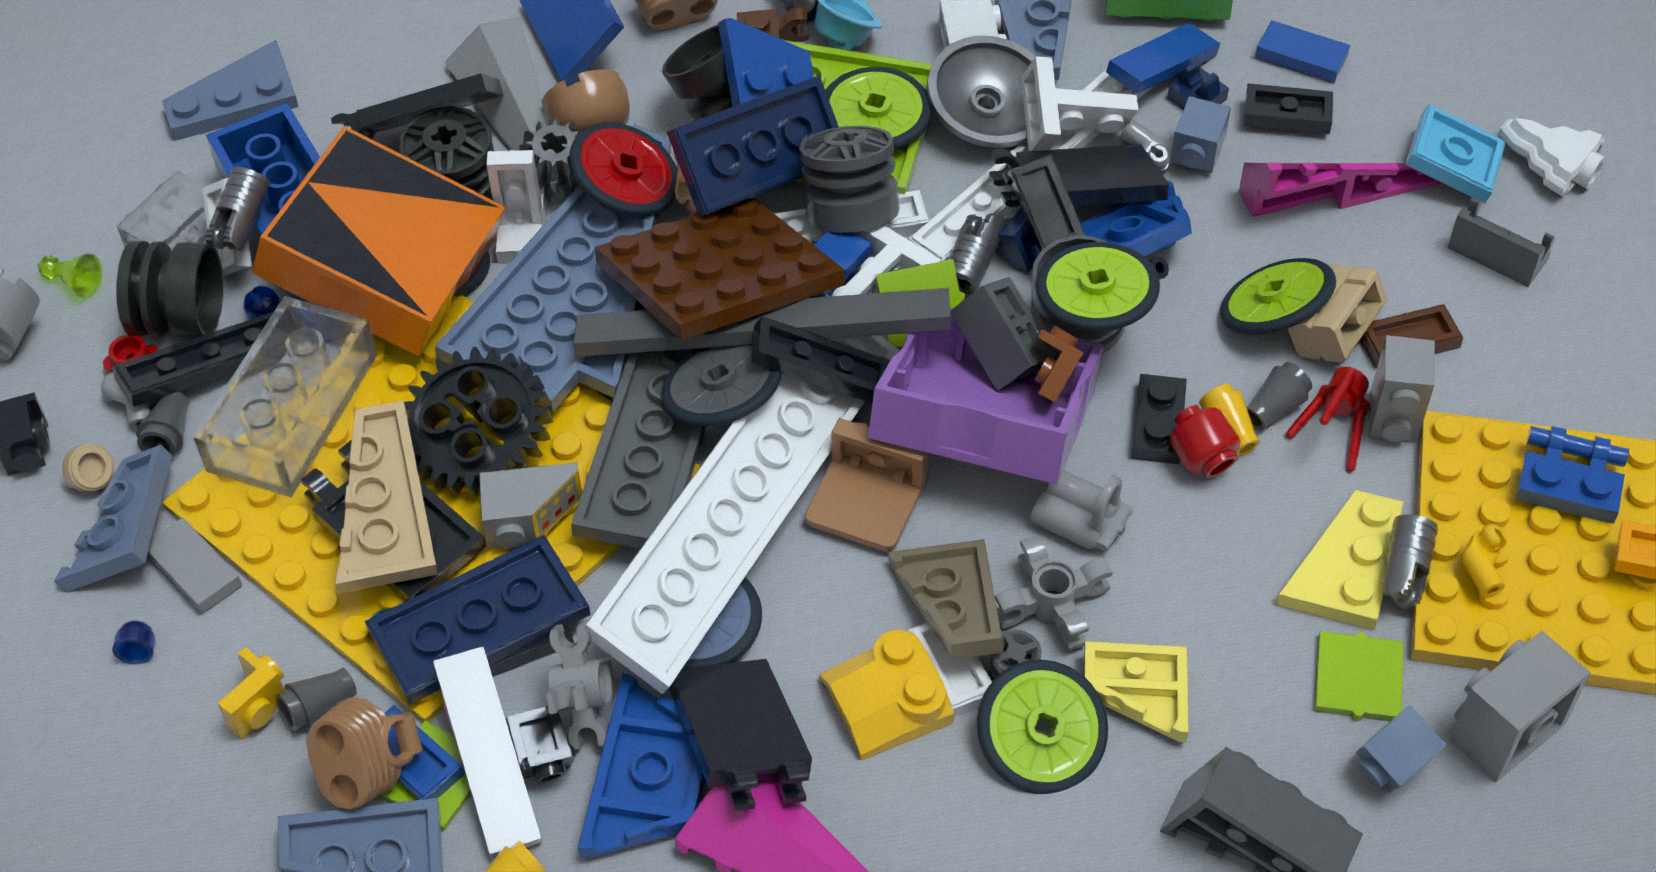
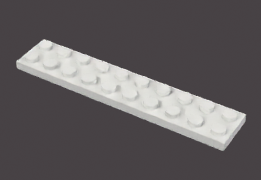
(721, 526)

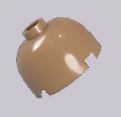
(593, 100)

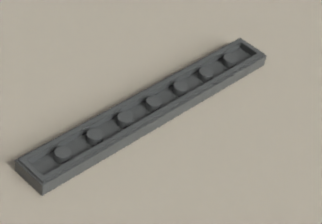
(823, 316)

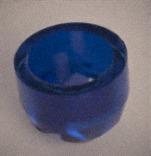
(253, 301)
(134, 642)

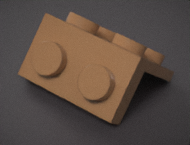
(867, 488)

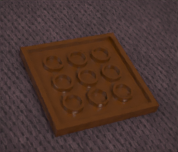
(718, 267)

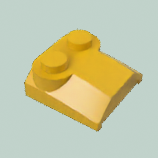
(889, 694)

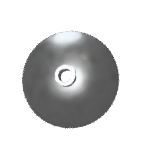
(975, 75)

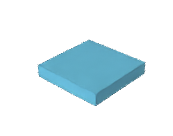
(1456, 153)

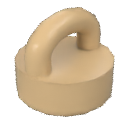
(87, 468)

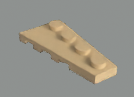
(385, 512)

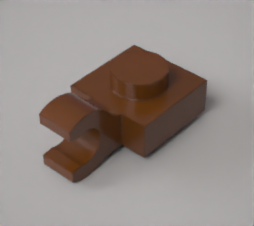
(782, 27)

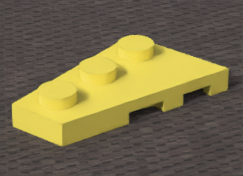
(1346, 565)

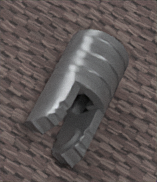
(237, 209)
(975, 249)
(1409, 560)

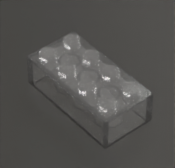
(286, 396)

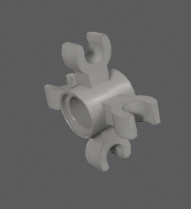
(1053, 608)
(579, 685)

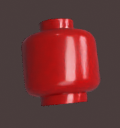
(1204, 441)

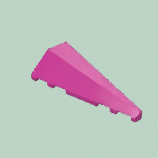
(1283, 185)
(763, 838)

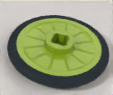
(881, 100)
(1097, 286)
(1278, 296)
(1037, 760)

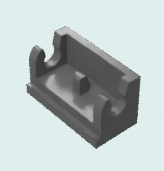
(1498, 246)
(1002, 332)

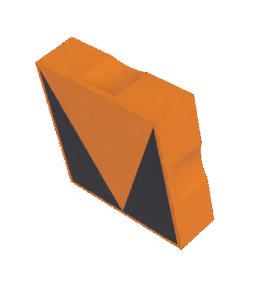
(378, 239)

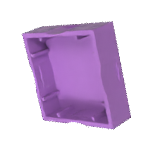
(947, 406)

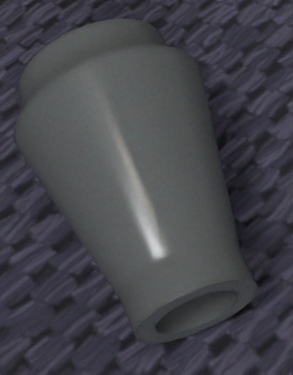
(1280, 393)
(164, 424)
(311, 698)

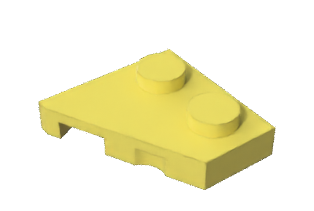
(1142, 683)

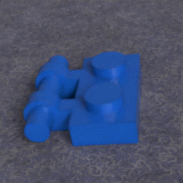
(1569, 485)

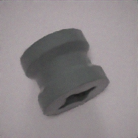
(1017, 648)

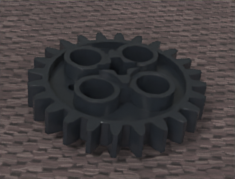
(506, 391)

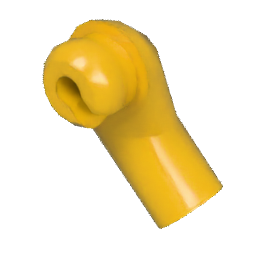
(1480, 557)

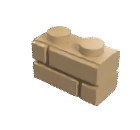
(1344, 318)

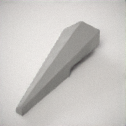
(503, 53)

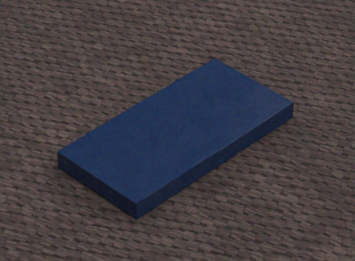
(750, 145)
(491, 607)

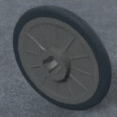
(717, 386)

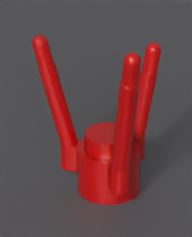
(1341, 396)

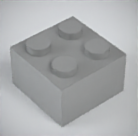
(1518, 704)

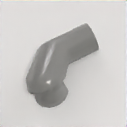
(1155, 146)
(112, 391)

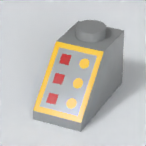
(526, 502)

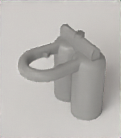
(1082, 511)

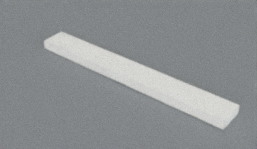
(984, 197)

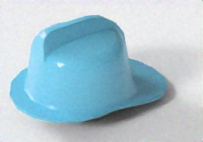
(845, 22)

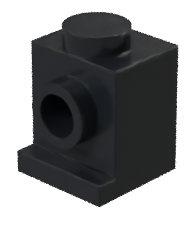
(22, 434)

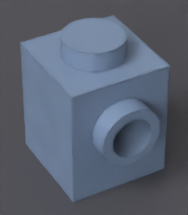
(1200, 134)
(1399, 750)

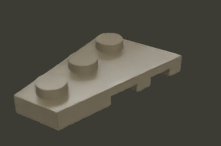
(953, 594)

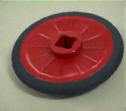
(623, 169)

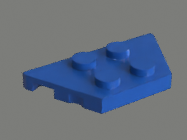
(759, 61)
(1140, 225)
(645, 775)

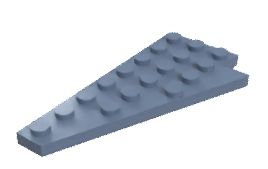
(541, 292)

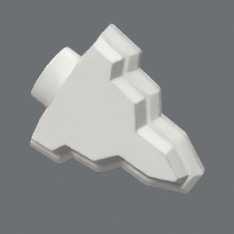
(1556, 154)

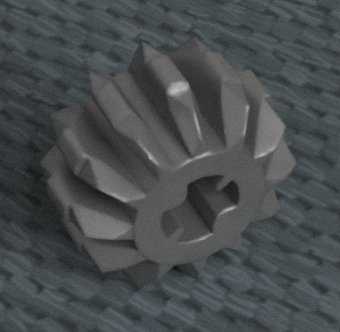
(551, 153)

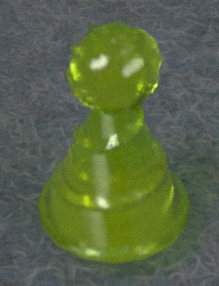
(81, 274)

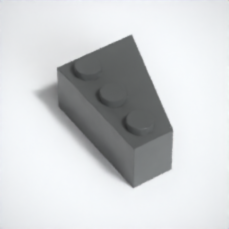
(1260, 819)

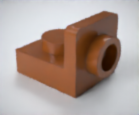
(1056, 372)

